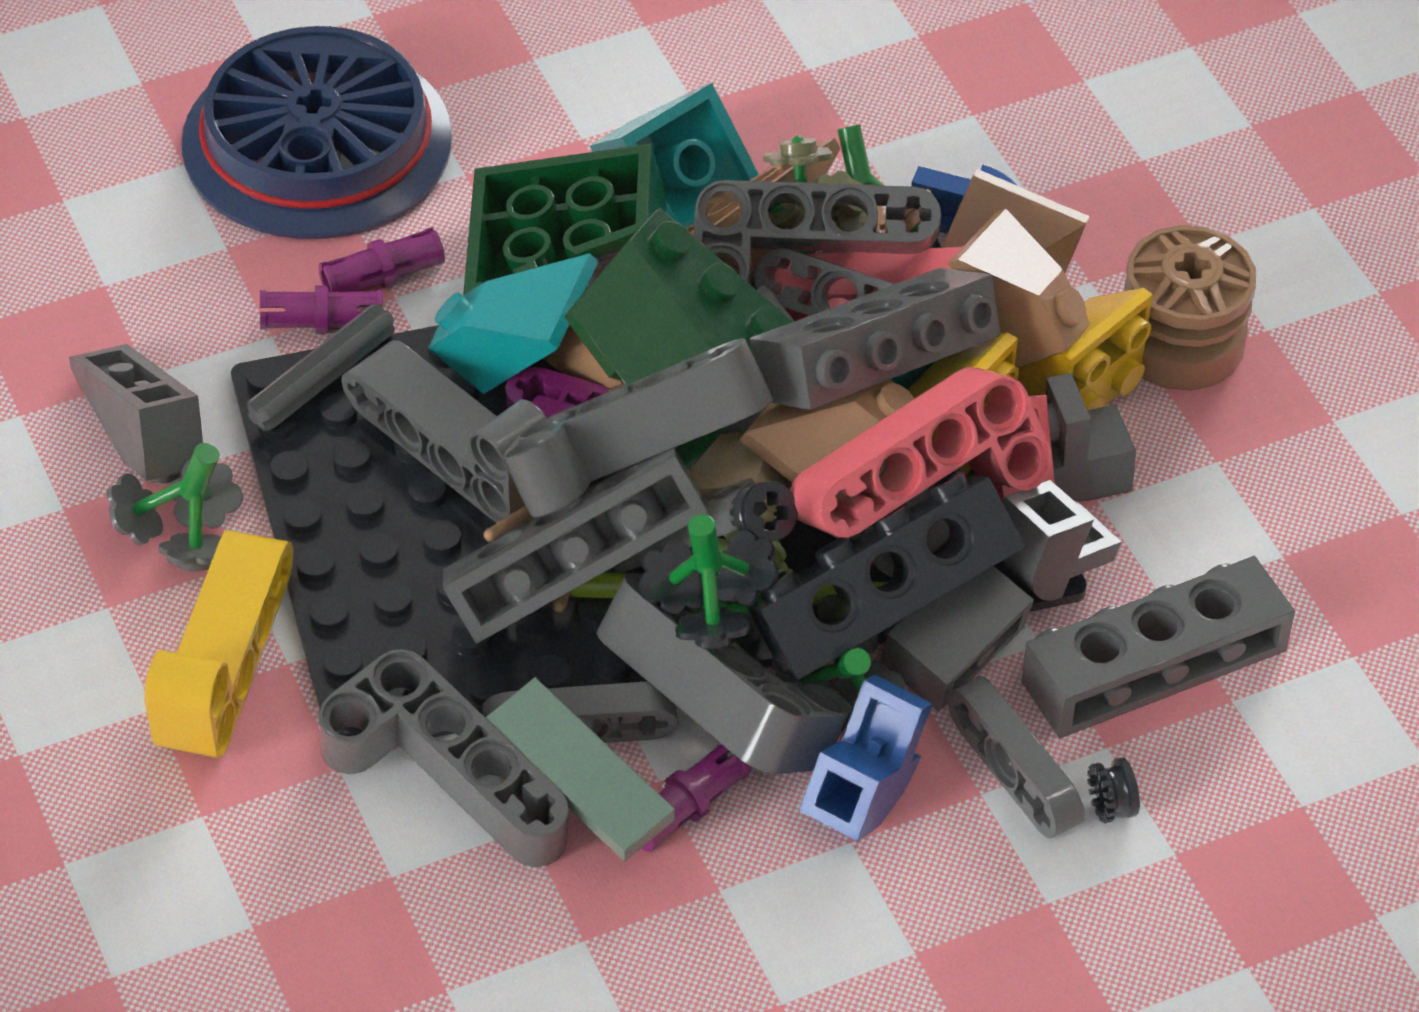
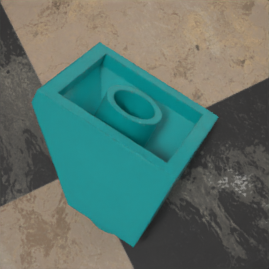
(691, 145)
(509, 321)

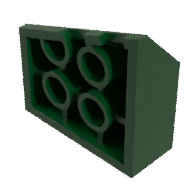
(559, 210)
(665, 304)

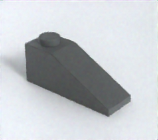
(142, 409)

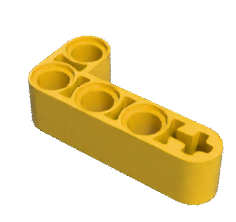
(201, 689)

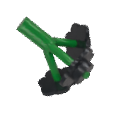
(691, 581)

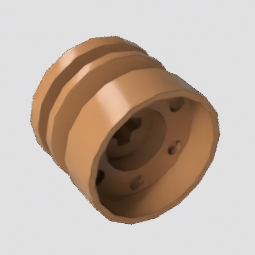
(1198, 305)

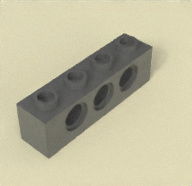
(876, 337)
(572, 543)
(1156, 646)

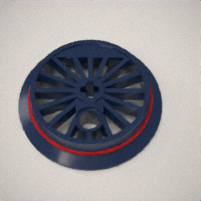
(308, 127)

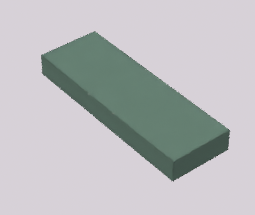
(587, 772)

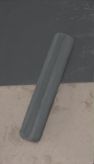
(320, 367)

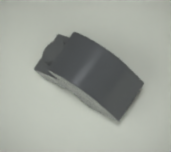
(1088, 447)
(1058, 540)

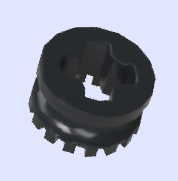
(777, 497)
(1115, 790)

